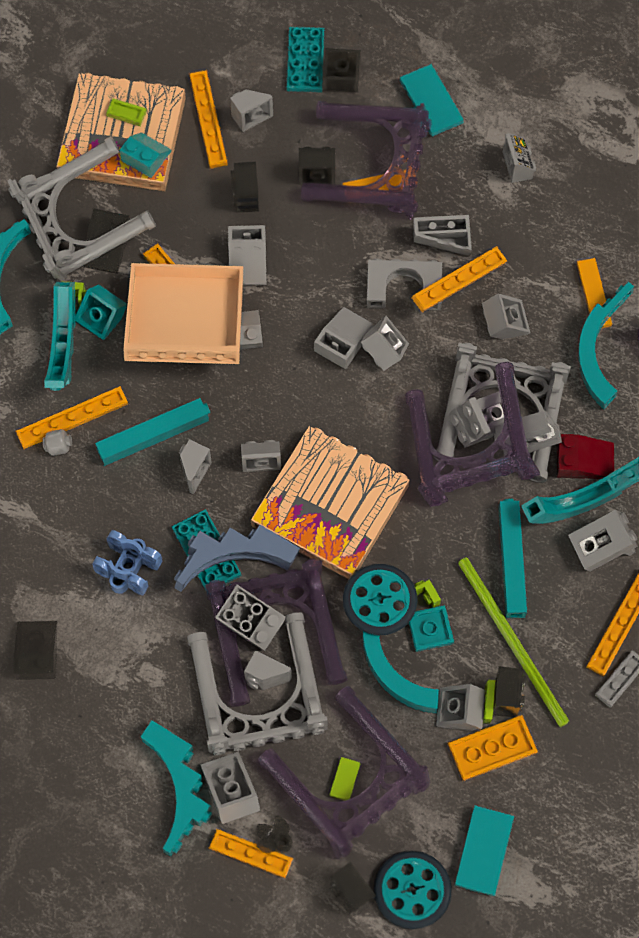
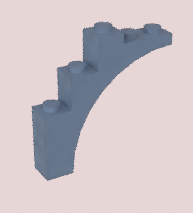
(259, 545)

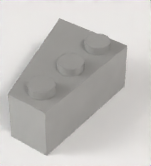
(444, 233)

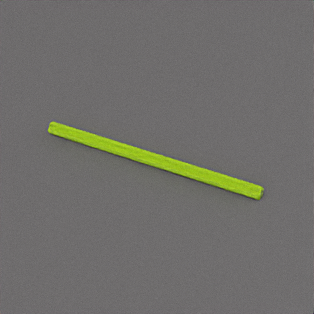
(513, 642)

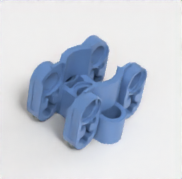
(142, 556)

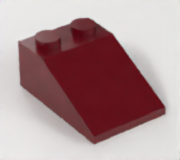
(584, 457)

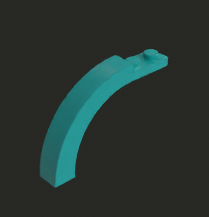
(591, 374)
(561, 507)
(397, 686)

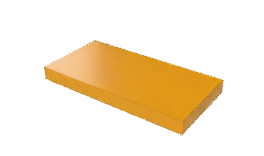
(492, 748)

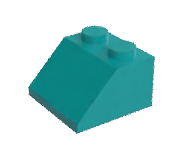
(144, 153)
(100, 311)

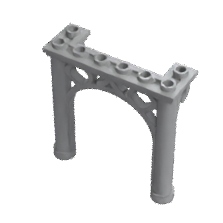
(32, 190)
(467, 359)
(211, 701)

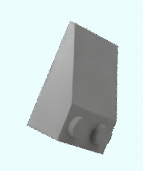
(230, 787)

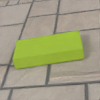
(126, 112)
(489, 701)
(345, 779)

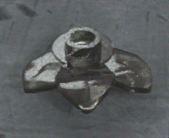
(271, 835)

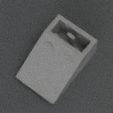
(248, 250)
(342, 337)
(250, 617)

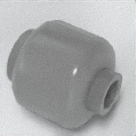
(57, 442)

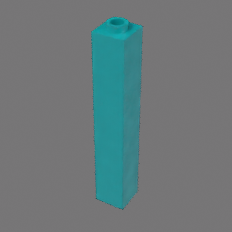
(153, 431)
(512, 559)

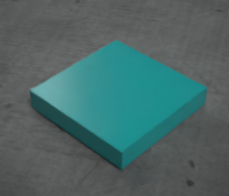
(431, 629)

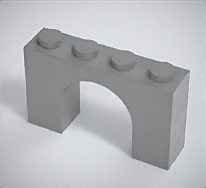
(383, 271)

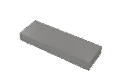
(619, 680)

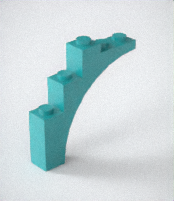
(8, 241)
(62, 337)
(189, 807)

